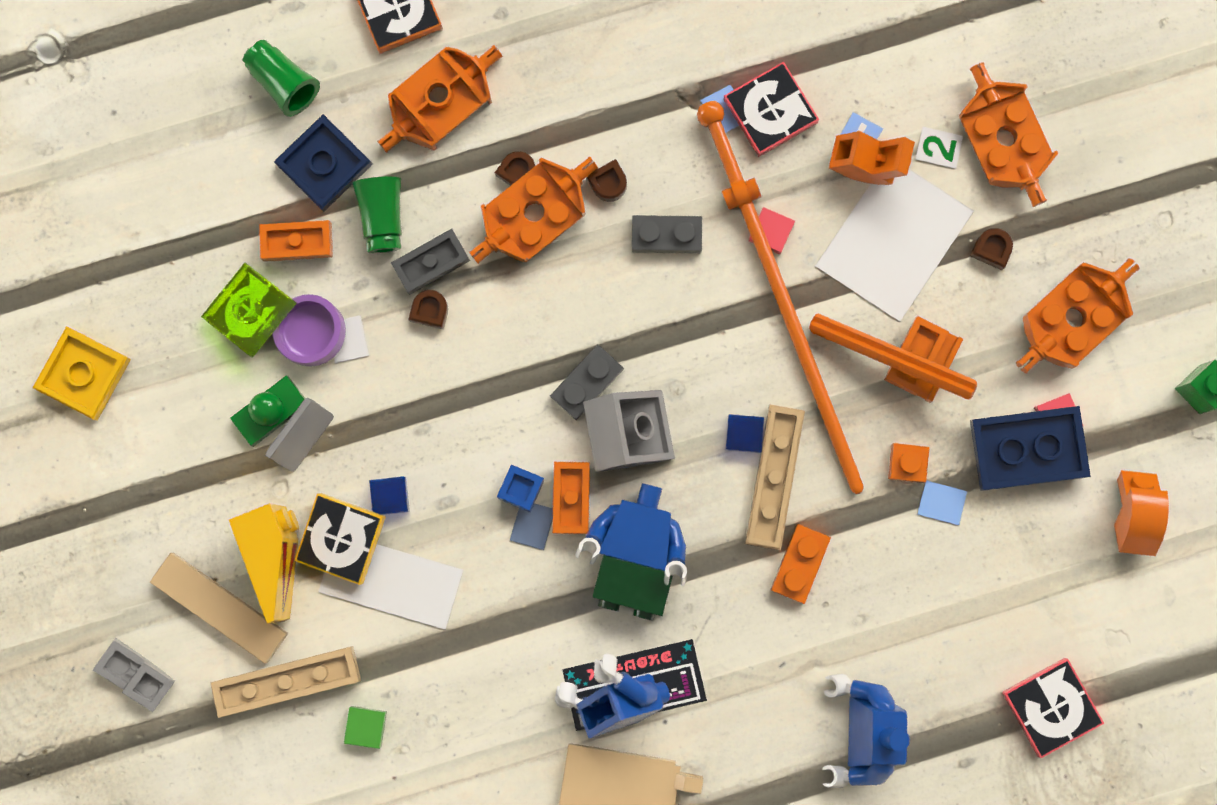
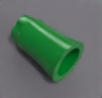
(281, 78)
(380, 212)

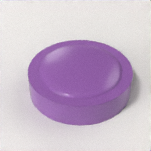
(311, 331)

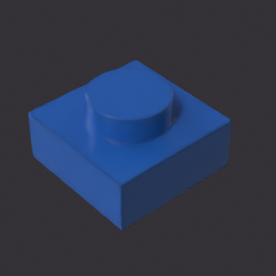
(520, 488)

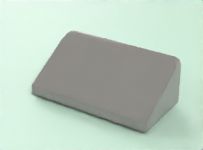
(299, 434)

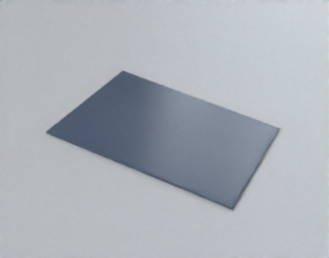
(533, 526)

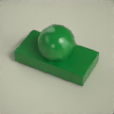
(268, 411)

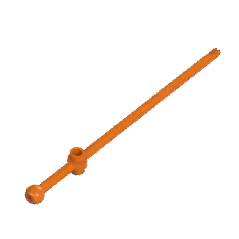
(742, 195)

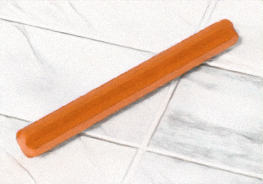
(893, 356)

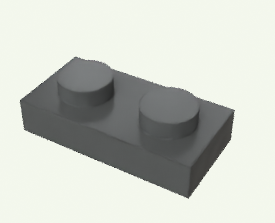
(666, 234)
(430, 261)
(586, 381)

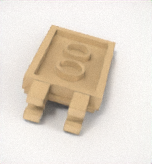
(622, 778)

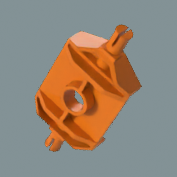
(1007, 108)
(429, 122)
(547, 185)
(1100, 300)

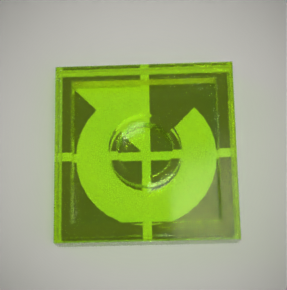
(248, 310)

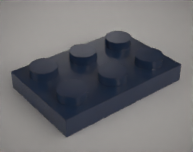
(1030, 448)

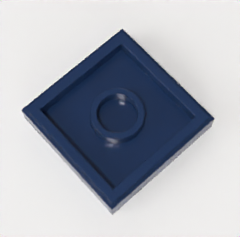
(323, 162)

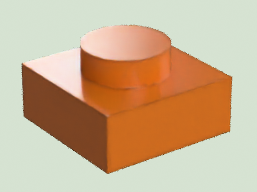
(908, 463)

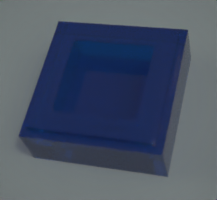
(744, 433)
(389, 495)

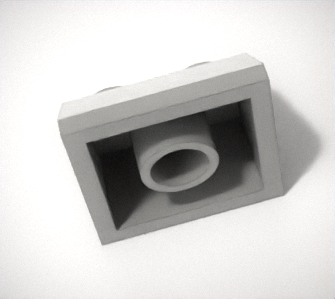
(628, 429)

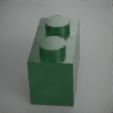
(631, 586)

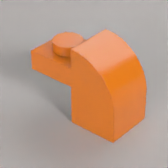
(869, 159)
(1143, 513)

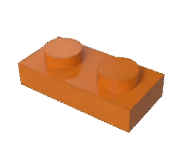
(296, 240)
(571, 497)
(800, 563)

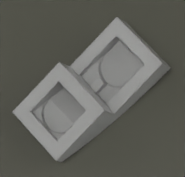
(134, 674)

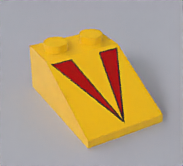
(269, 553)

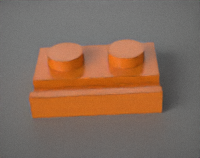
(929, 343)

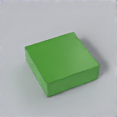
(365, 727)

